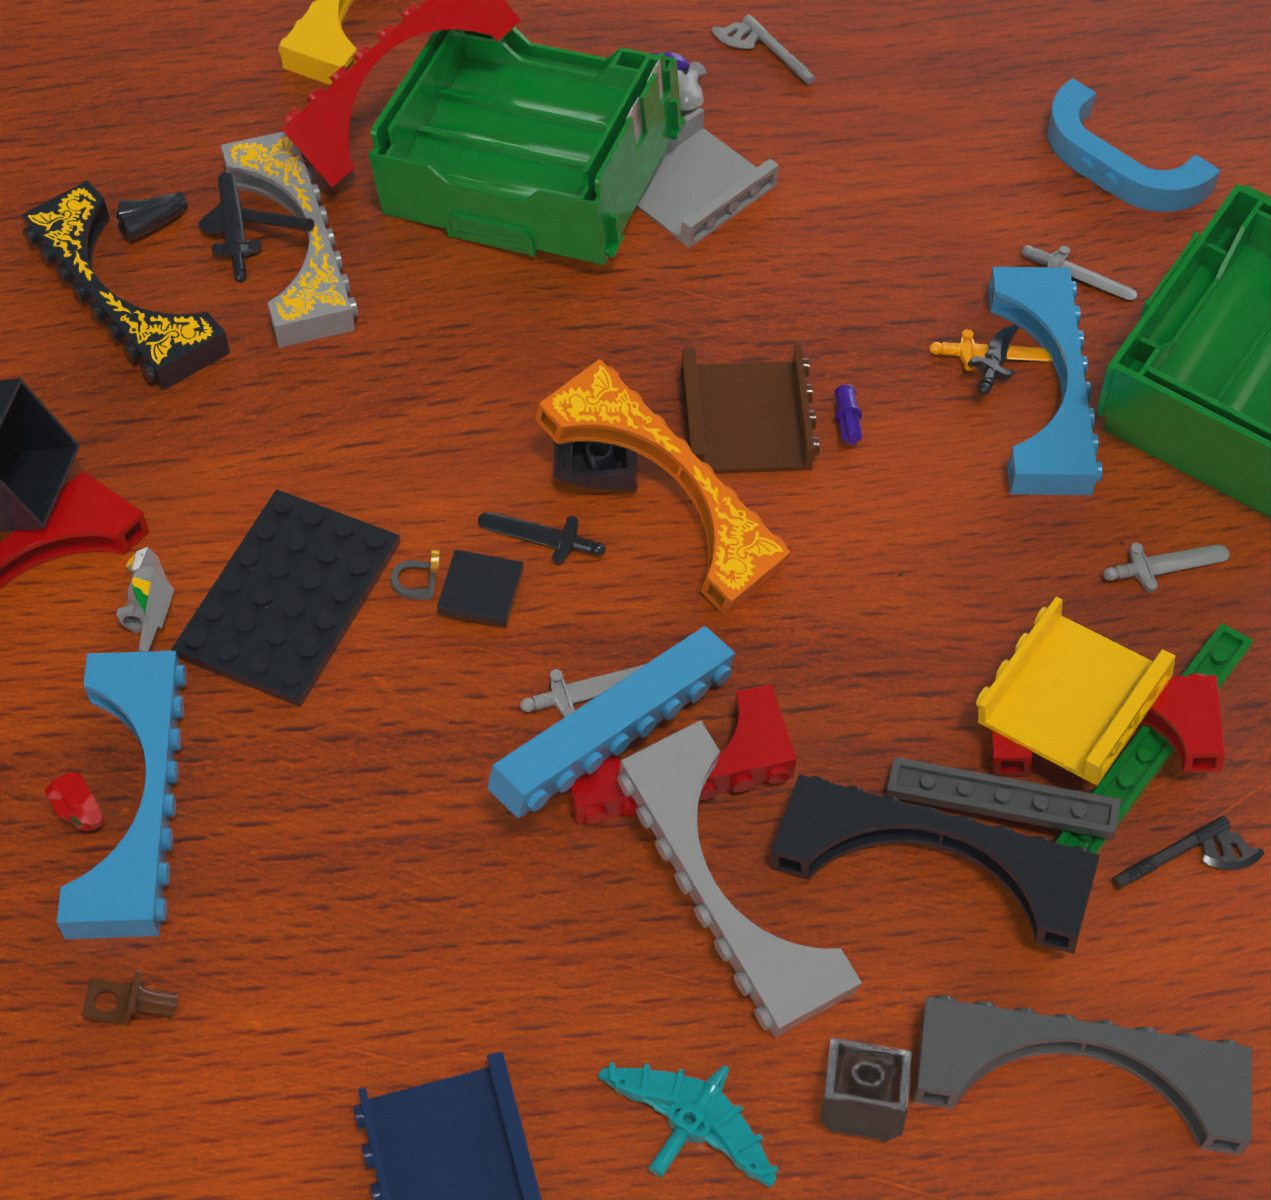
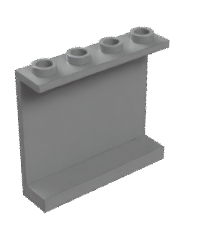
(702, 183)

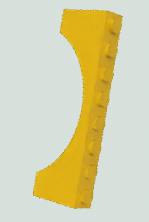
(318, 43)

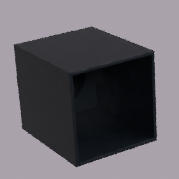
(33, 458)

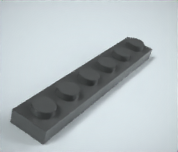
(1004, 798)

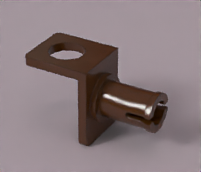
(129, 1000)

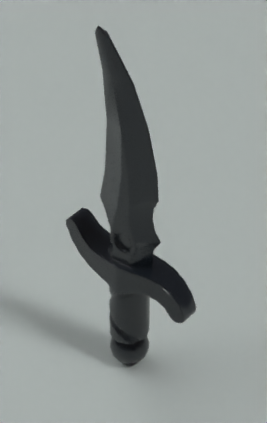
(994, 358)

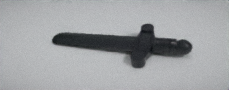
(235, 245)
(563, 540)

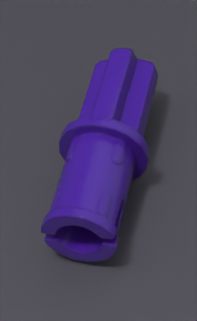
(848, 414)

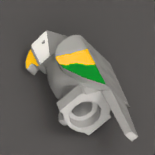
(147, 597)

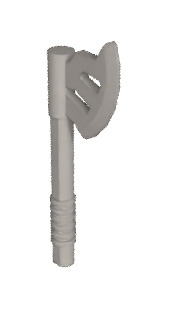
(757, 33)

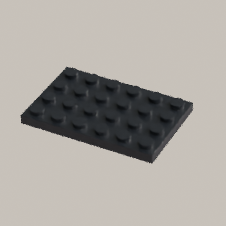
(287, 597)

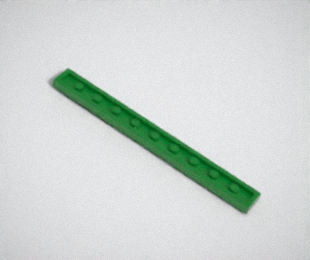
(1149, 749)

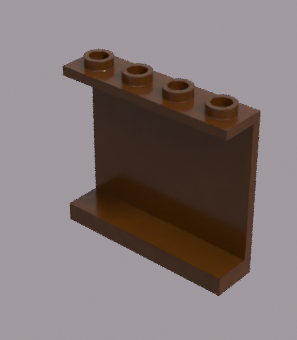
(750, 414)

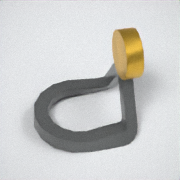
(420, 594)

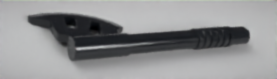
(1202, 836)

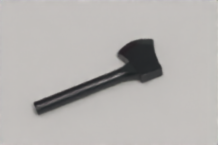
(213, 221)

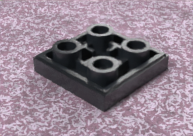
(480, 588)

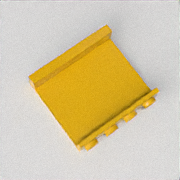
(1072, 694)

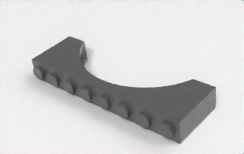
(1198, 1077)

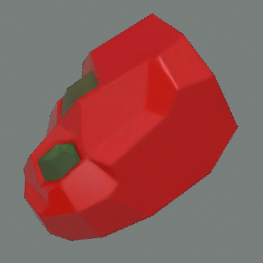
(74, 802)

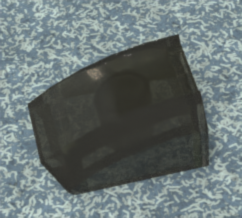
(866, 1089)

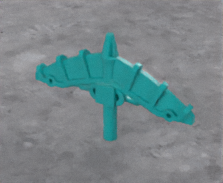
(696, 1114)

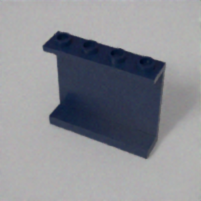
(449, 1139)

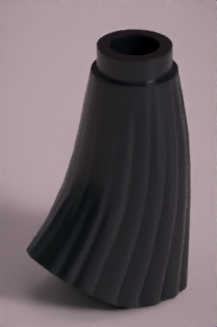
(146, 215)

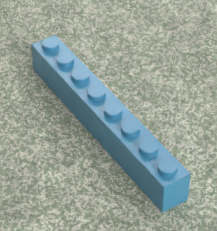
(610, 722)

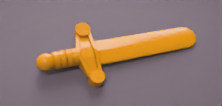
(968, 349)

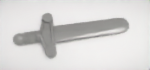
(1058, 260)
(1145, 567)
(564, 695)

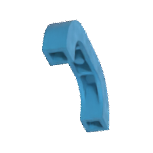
(1116, 171)

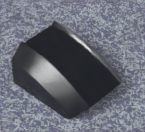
(596, 465)

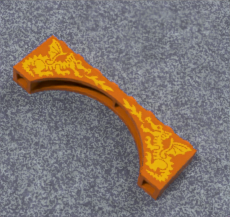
(604, 410)

